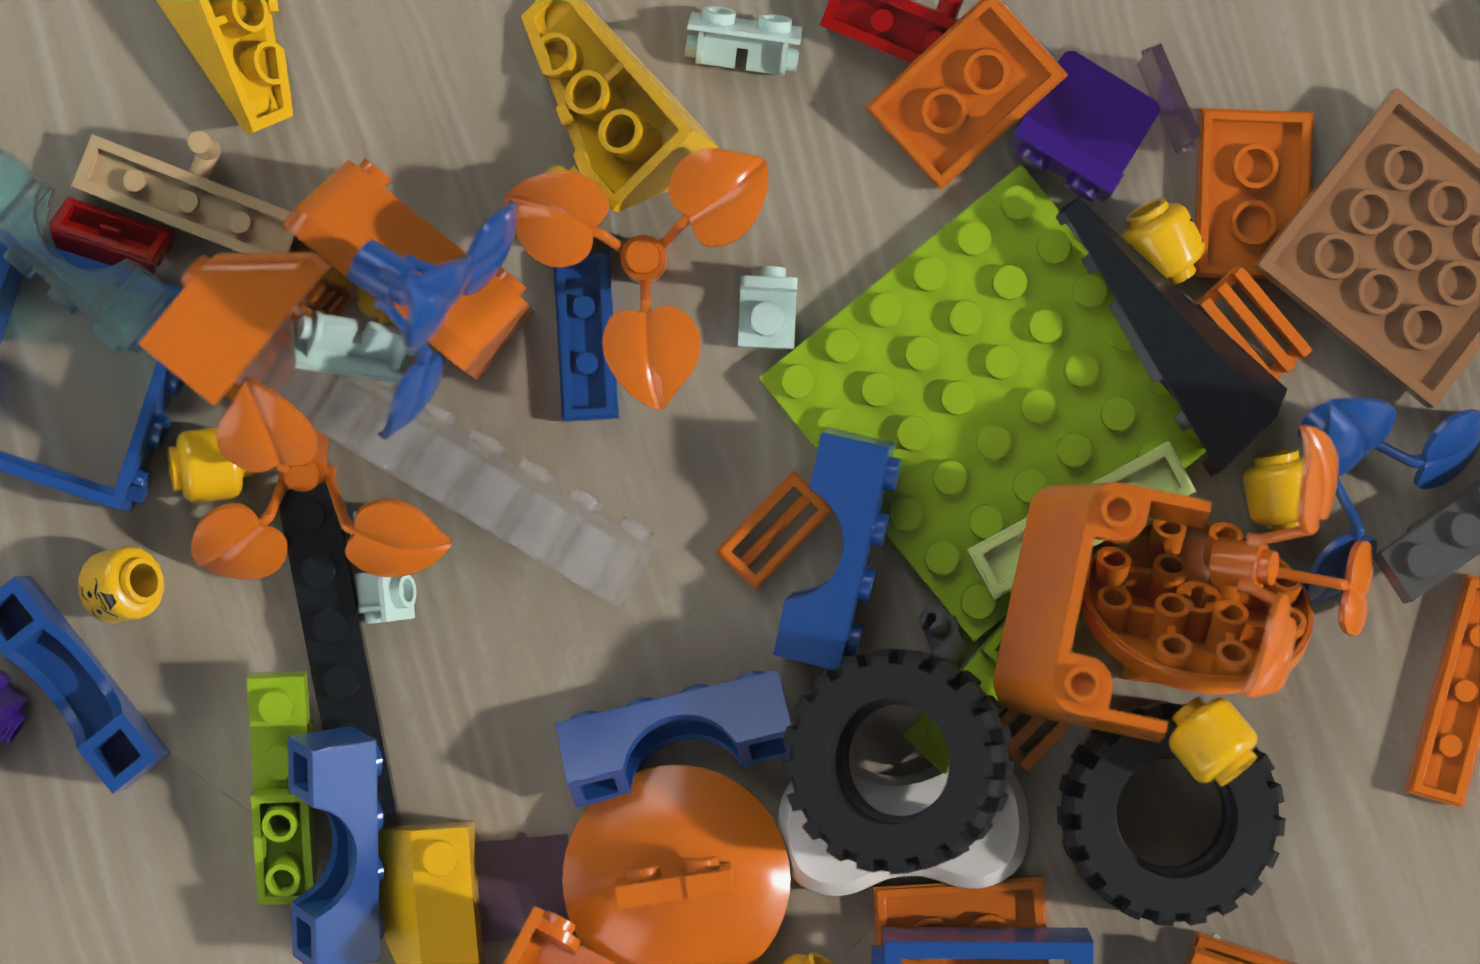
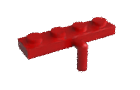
(892, 26)

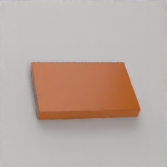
(966, 90)
(1248, 183)
(1010, 903)

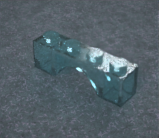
(119, 298)

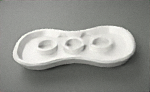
(982, 866)

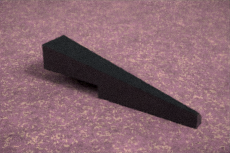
(1209, 375)

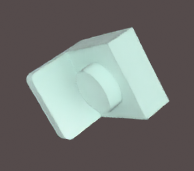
(767, 309)

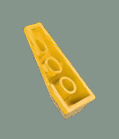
(238, 54)
(615, 109)
(430, 893)

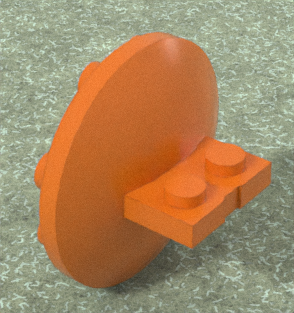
(1167, 619)
(677, 871)

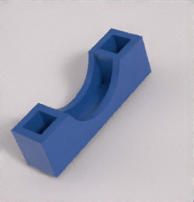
(852, 478)
(100, 715)
(610, 746)
(341, 912)

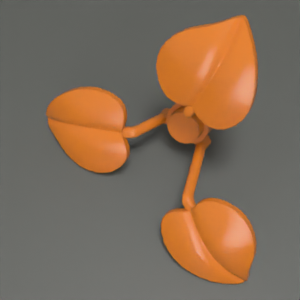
(561, 214)
(268, 431)
(1253, 565)

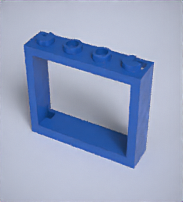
(148, 434)
(900, 943)

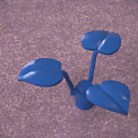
(428, 300)
(1363, 425)

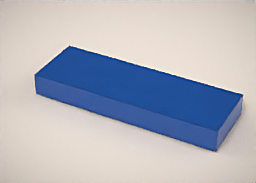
(582, 314)

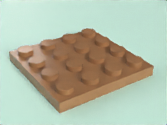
(1392, 249)

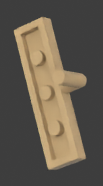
(183, 197)

